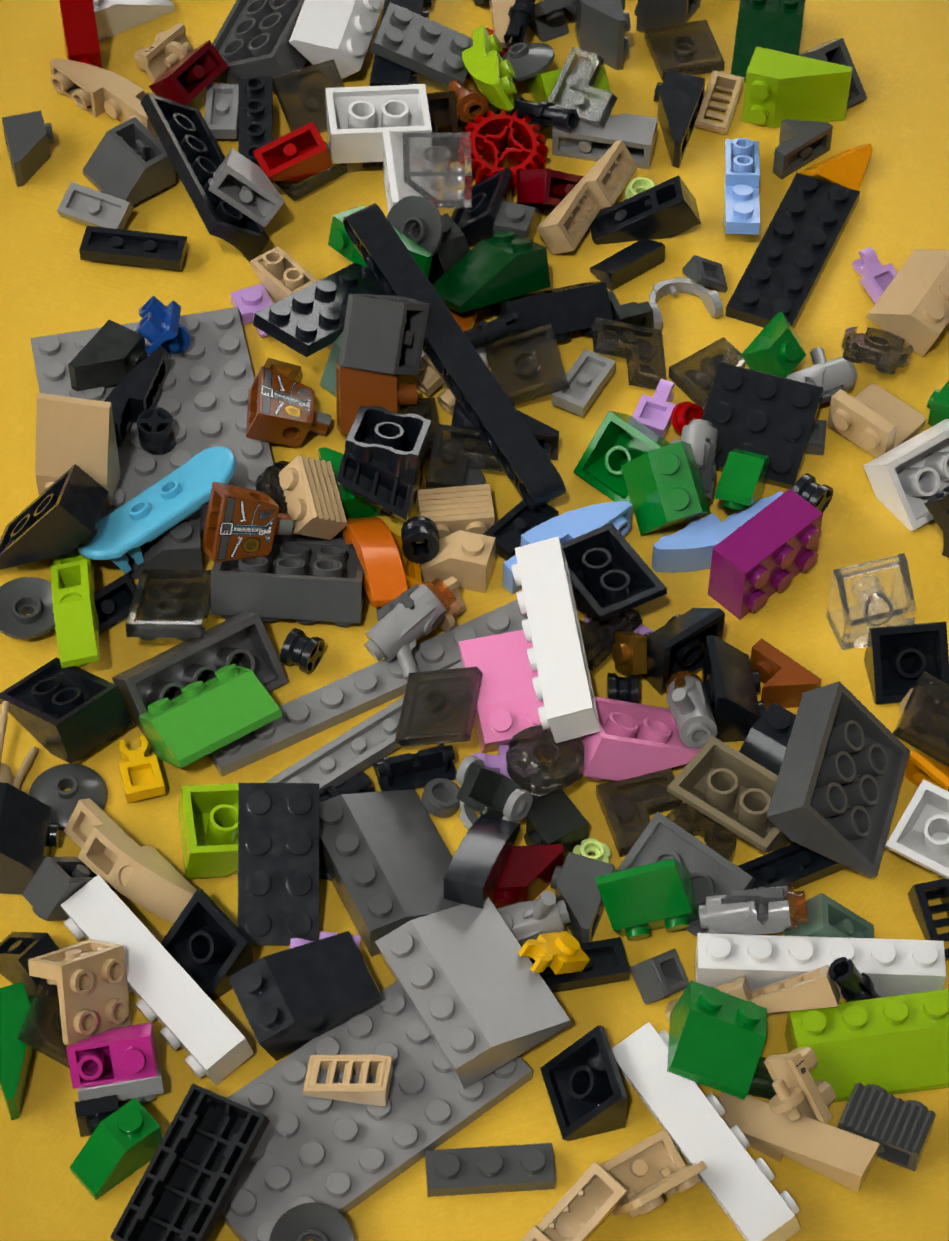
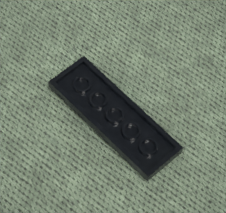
(793, 251)
(318, 312)

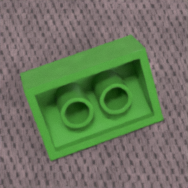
(208, 715)

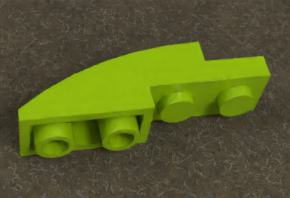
(489, 70)
(75, 610)

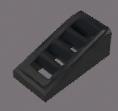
(919, 897)

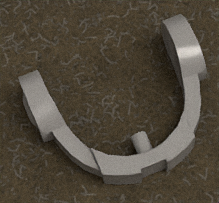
(684, 285)
(515, 809)

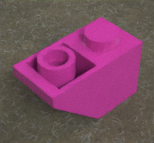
(114, 1056)

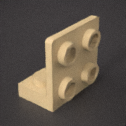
(89, 986)

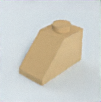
(465, 557)

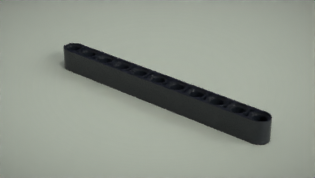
(457, 360)

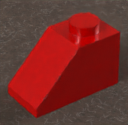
(294, 155)

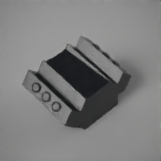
(386, 459)

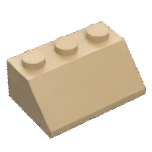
(916, 300)

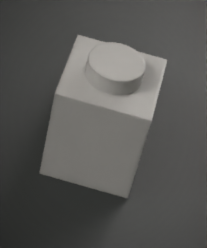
(246, 188)

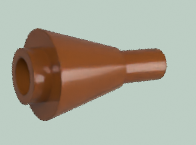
(468, 102)

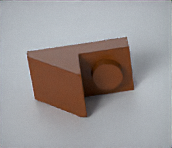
(783, 676)

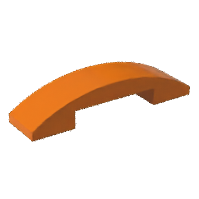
(378, 557)

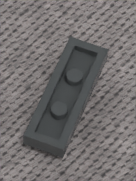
(490, 1169)

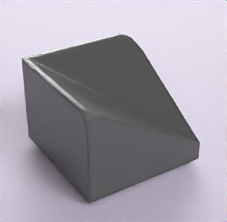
(659, 976)

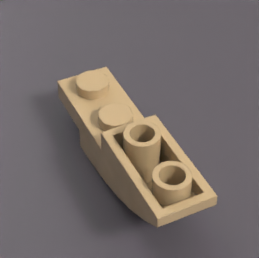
(99, 91)
(281, 274)
(124, 865)

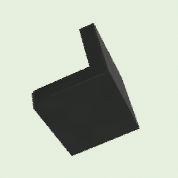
(632, 313)
(486, 790)

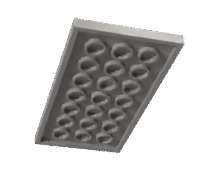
(350, 1150)

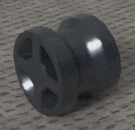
(155, 430)
(812, 492)
(417, 530)
(302, 651)
(623, 687)

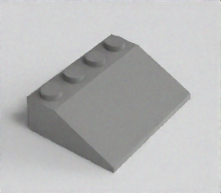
(472, 988)

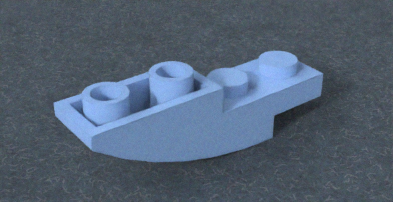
(741, 187)
(570, 526)
(693, 545)

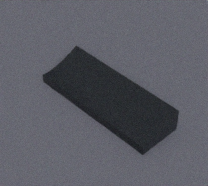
(196, 160)

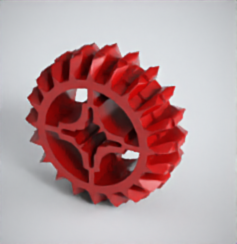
(494, 133)

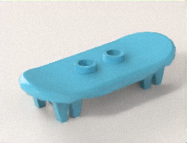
(159, 508)

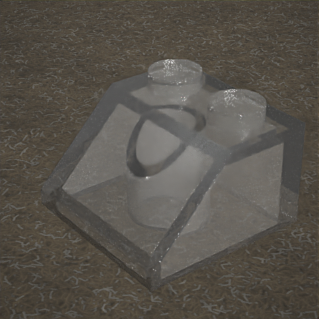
(439, 167)
(870, 597)

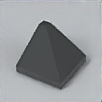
(706, 273)

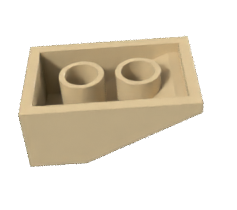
(79, 434)

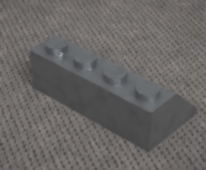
(235, 641)

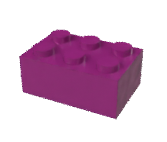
(765, 554)

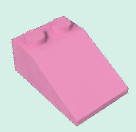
(506, 690)
(633, 741)

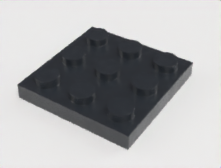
(763, 417)

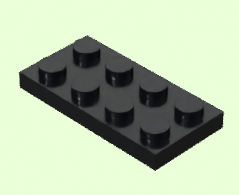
(278, 862)

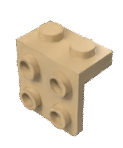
(874, 419)
(650, 1171)

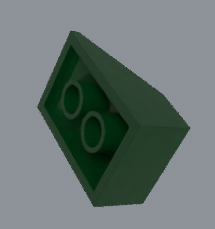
(766, 25)
(494, 272)

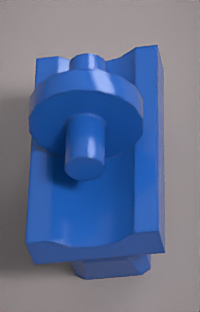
(162, 327)

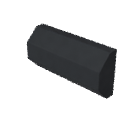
(192, 1170)

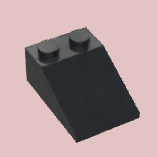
(55, 520)
(608, 574)
(67, 709)
(304, 992)

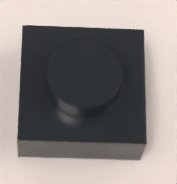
(93, 1111)

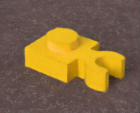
(140, 773)
(556, 950)

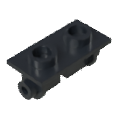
(416, 769)

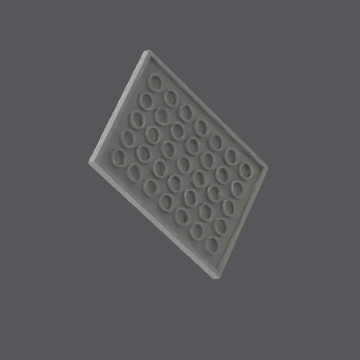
(202, 392)

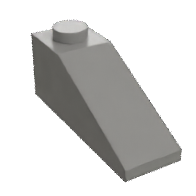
(592, 141)

